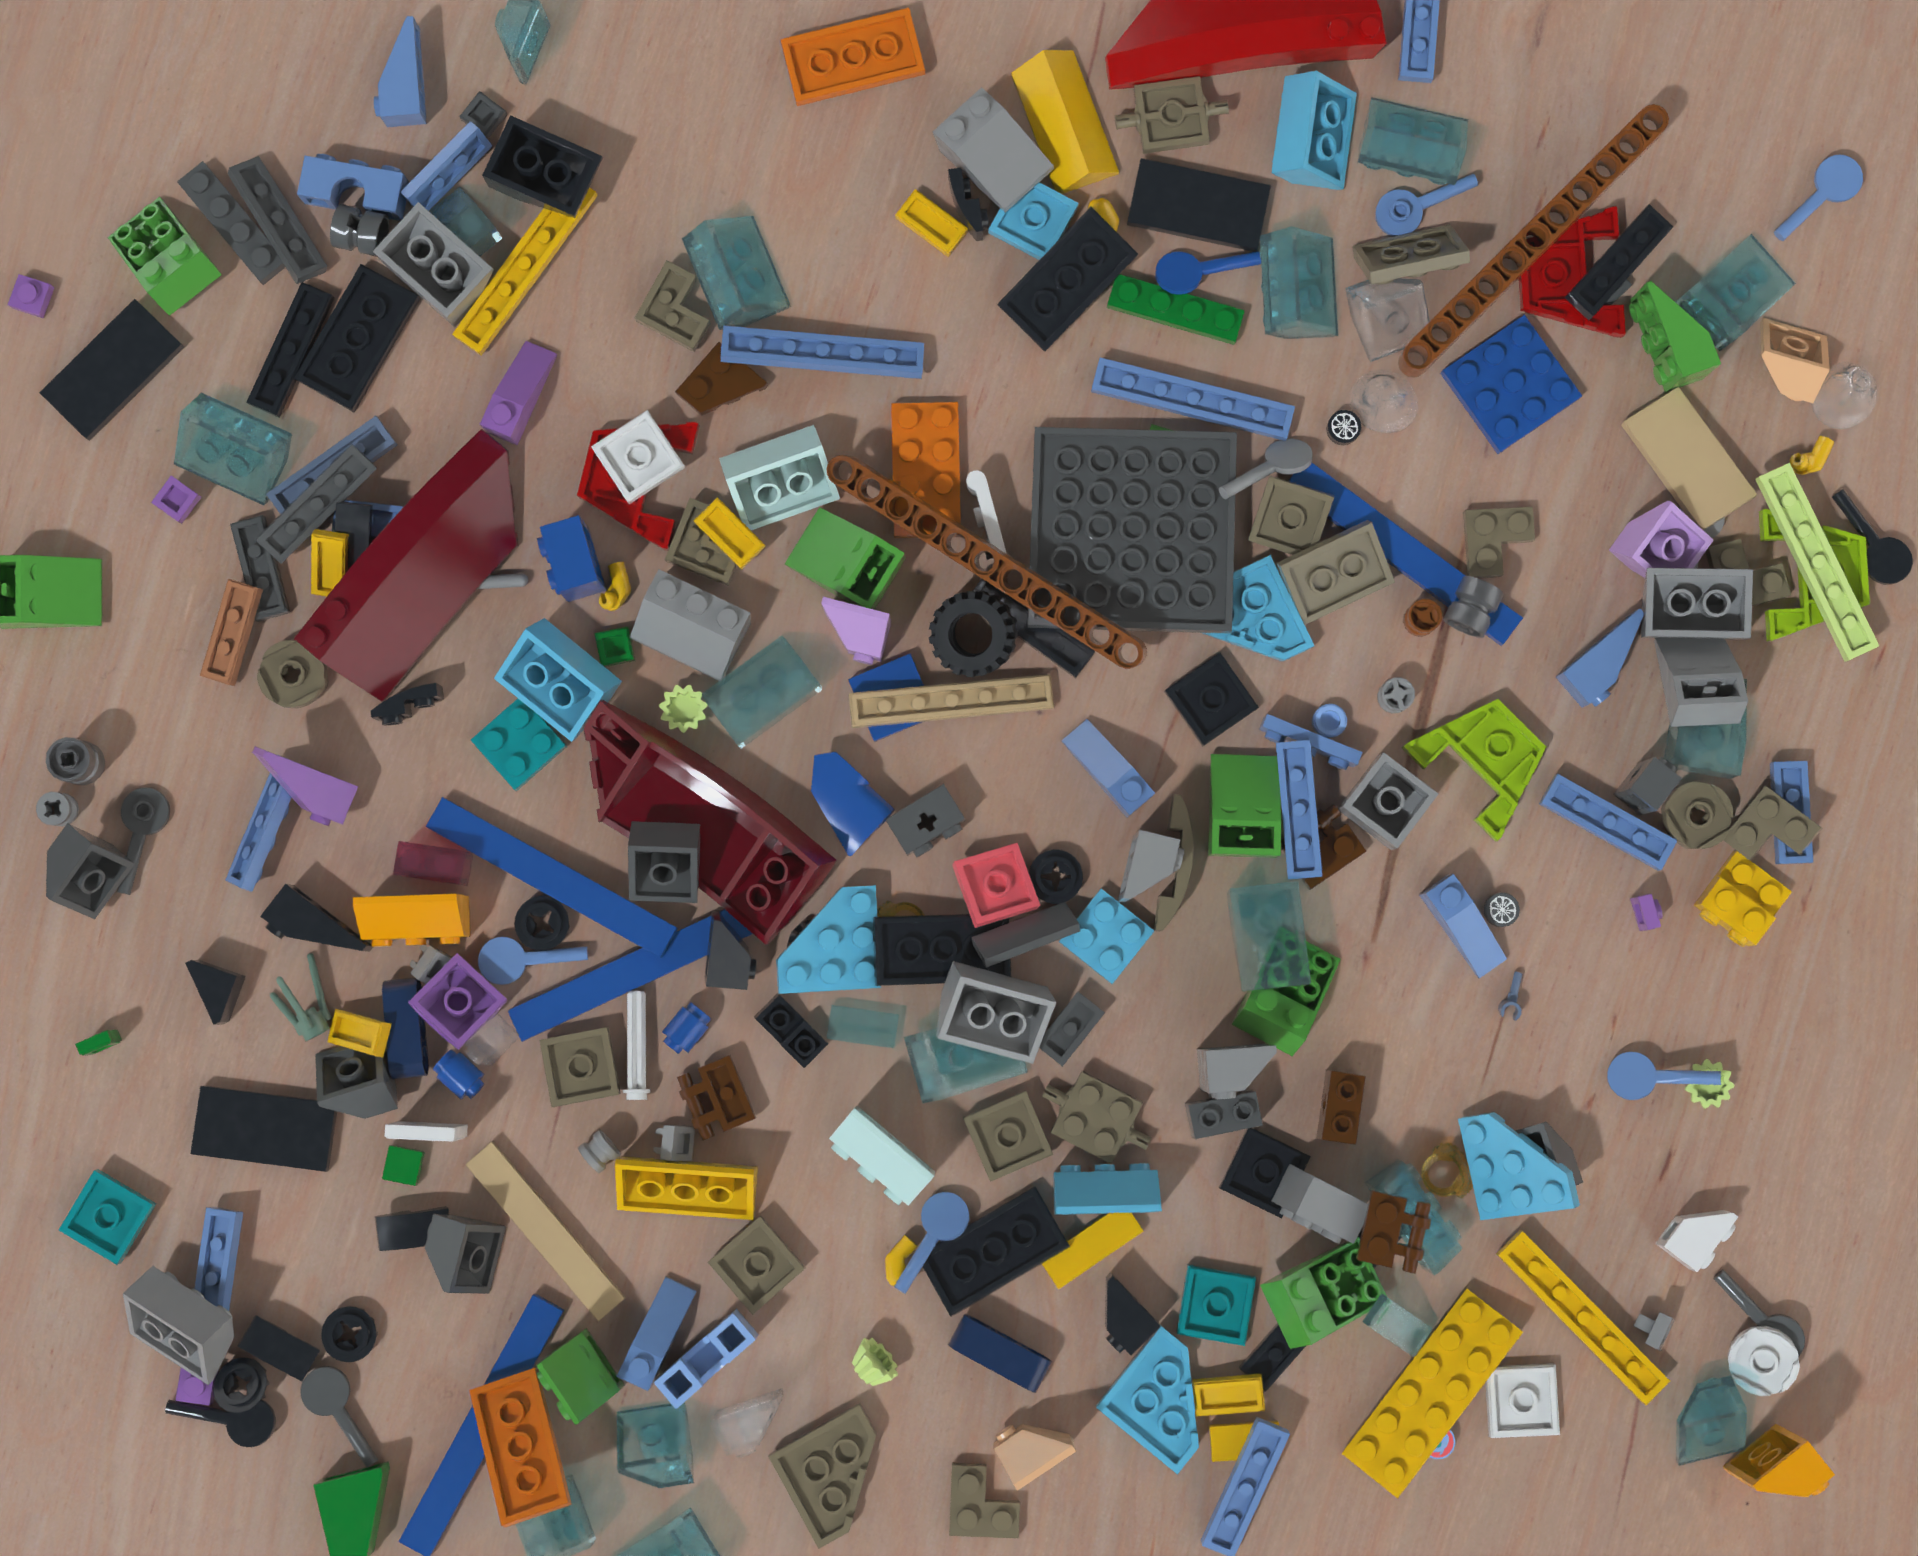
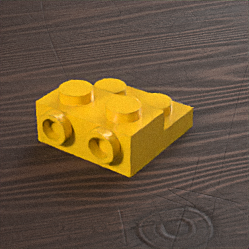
(1742, 900)

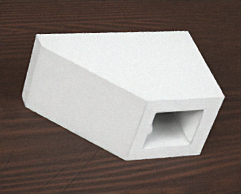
(1695, 1237)

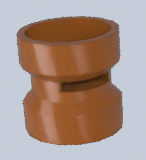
(1427, 613)

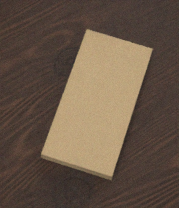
(1689, 459)

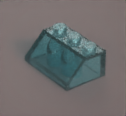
(1413, 141)
(735, 271)
(1298, 284)
(231, 447)
(761, 692)
(1441, 1238)

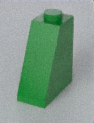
(352, 1509)

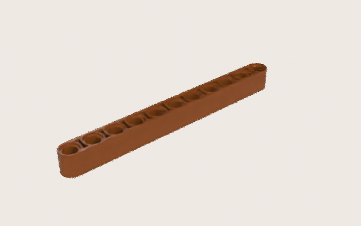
(1542, 228)
(969, 558)

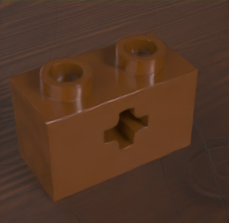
(1341, 1107)

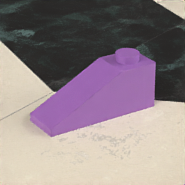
(518, 393)
(311, 789)

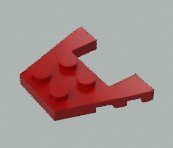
(1561, 268)
(602, 493)

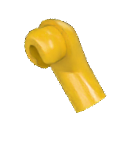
(1106, 211)
(1814, 460)
(618, 590)
(896, 1259)

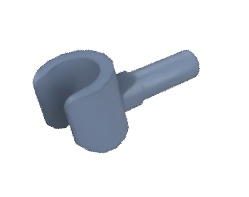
(1512, 997)

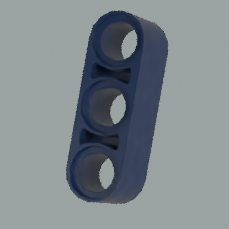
(407, 1037)
(1000, 1353)

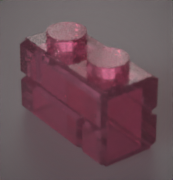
(433, 863)

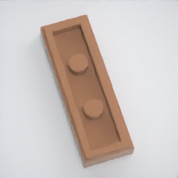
(231, 632)

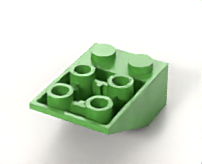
(164, 256)
(1675, 340)
(846, 559)
(50, 592)
(1244, 806)
(1287, 1013)
(1322, 1294)
(579, 1377)

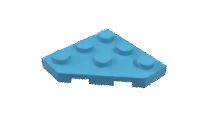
(1265, 614)
(834, 947)
(1512, 1171)
(1156, 1400)

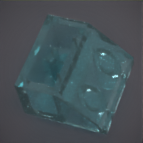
(559, 1531)

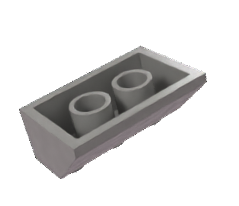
(435, 264)
(1697, 603)
(690, 625)
(1149, 861)
(994, 1012)
(1231, 1068)
(179, 1323)

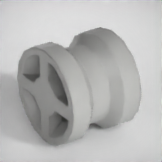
(1402, 693)
(64, 806)
(599, 1151)

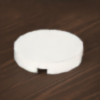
(1763, 1360)

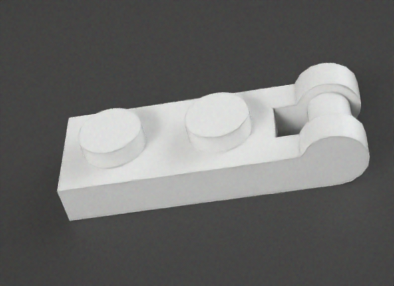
(985, 513)

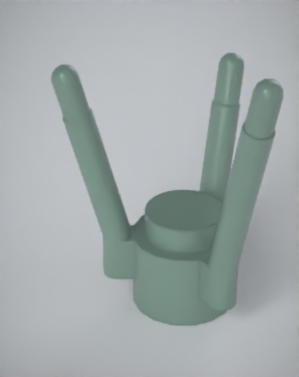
(307, 1022)

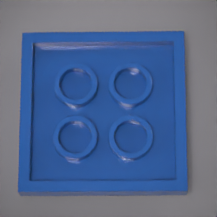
(1511, 384)

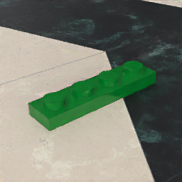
(1175, 310)

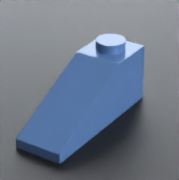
(402, 82)
(1601, 664)
(1108, 768)
(1463, 924)
(656, 1334)

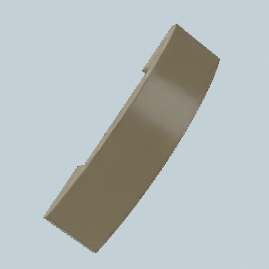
(1179, 822)

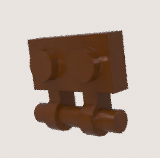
(1336, 849)
(725, 1092)
(1382, 1230)

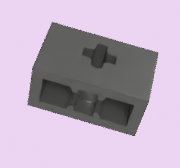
(1648, 785)
(906, 821)
(1223, 1116)

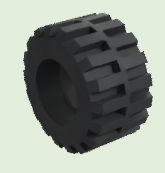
(944, 637)

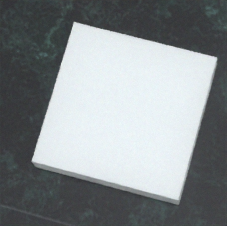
(638, 457)
(425, 1131)
(1522, 1401)

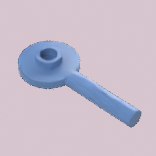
(1836, 180)
(1401, 211)
(504, 959)
(1635, 1076)
(944, 1219)

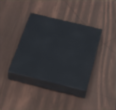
(1211, 699)
(1260, 1168)

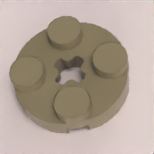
(287, 693)
(1701, 795)

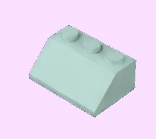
(779, 478)
(881, 1157)

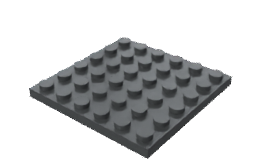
(1136, 526)

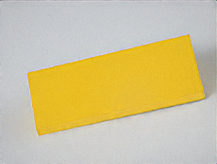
(1064, 120)
(686, 1187)

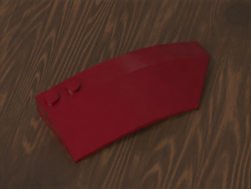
(418, 571)
(749, 851)

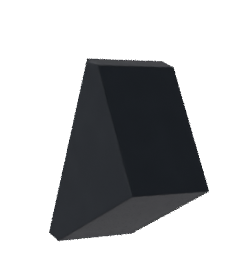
(217, 989)

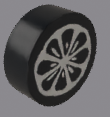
(1343, 427)

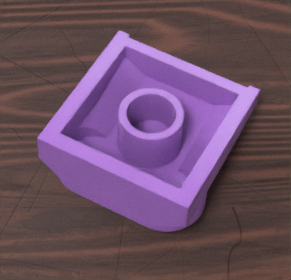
(457, 1001)

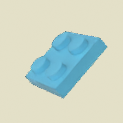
(1035, 221)
(1107, 936)

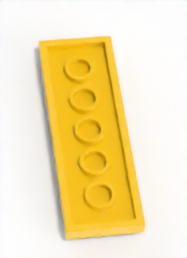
(1432, 1393)

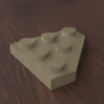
(827, 1472)

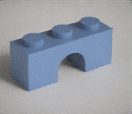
(326, 179)

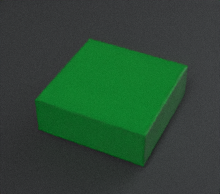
(614, 647)
(98, 1042)
(403, 1165)

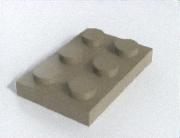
(1411, 254)
(1336, 572)

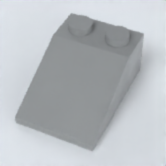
(992, 150)

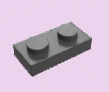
(1070, 1028)

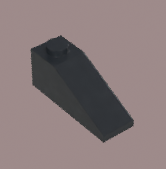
(302, 918)

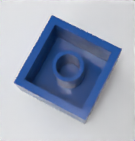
(572, 559)

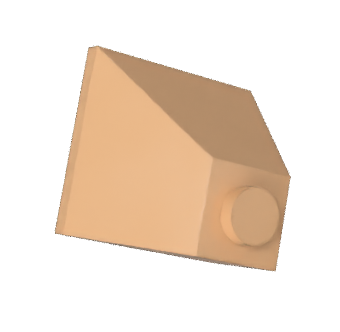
(1794, 359)
(1031, 1451)

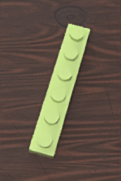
(1817, 562)

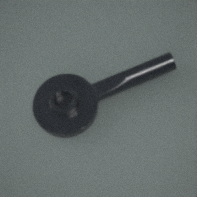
(1887, 557)
(245, 1429)

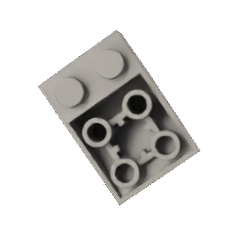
(1700, 681)

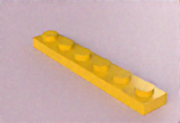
(517, 276)
(1583, 1317)

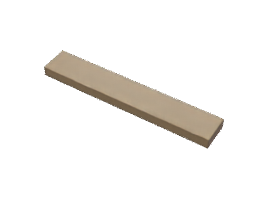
(951, 701)
(545, 1231)

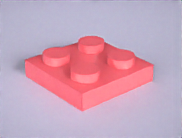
(996, 885)

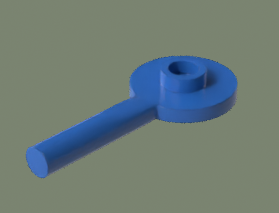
(1182, 272)

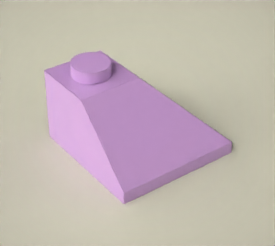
(1661, 540)
(859, 629)

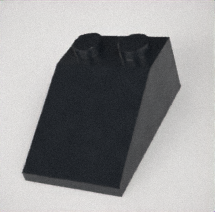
(541, 168)

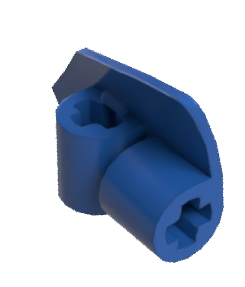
(847, 800)

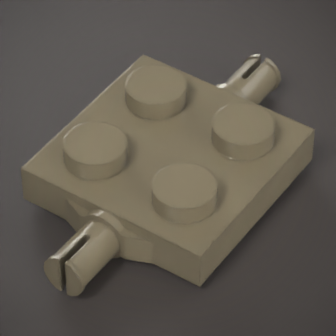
(1171, 114)
(1096, 1117)

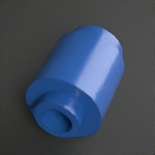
(686, 1028)
(459, 1074)

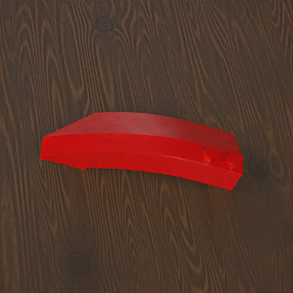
(1238, 35)

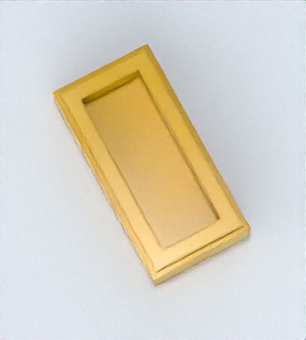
(931, 223)
(729, 533)
(328, 560)
(359, 1033)
(1228, 1395)
(1228, 1440)

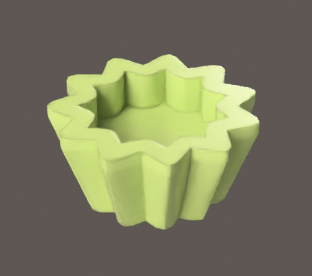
(683, 708)
(1710, 1093)
(874, 1363)

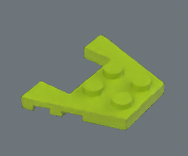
(1852, 557)
(1495, 748)

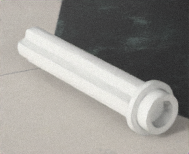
(636, 1046)

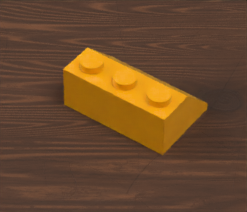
(412, 918)
(1781, 1465)

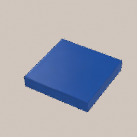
(892, 675)

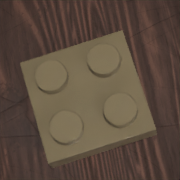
(1290, 516)
(580, 1067)
(1008, 1136)
(756, 1265)

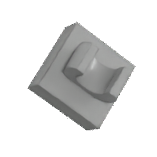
(429, 964)
(676, 1142)
(1657, 1330)

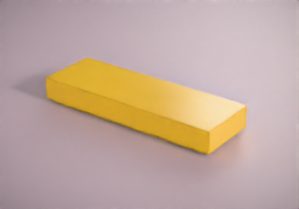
(1092, 1246)

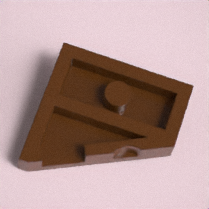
(718, 383)

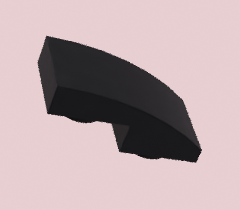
(968, 210)
(356, 522)
(399, 706)
(791, 1030)
(405, 1228)
(278, 1348)

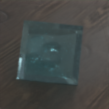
(522, 33)
(466, 221)
(1711, 1422)
(655, 1445)

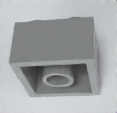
(1387, 801)
(1320, 1206)

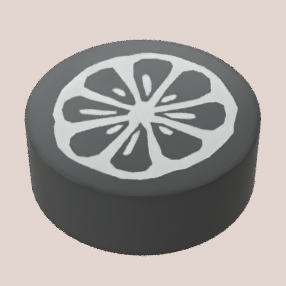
(1501, 909)

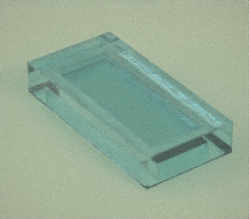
(862, 1026)
(1397, 1325)

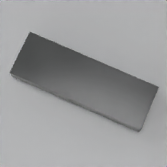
(260, 568)
(1025, 934)

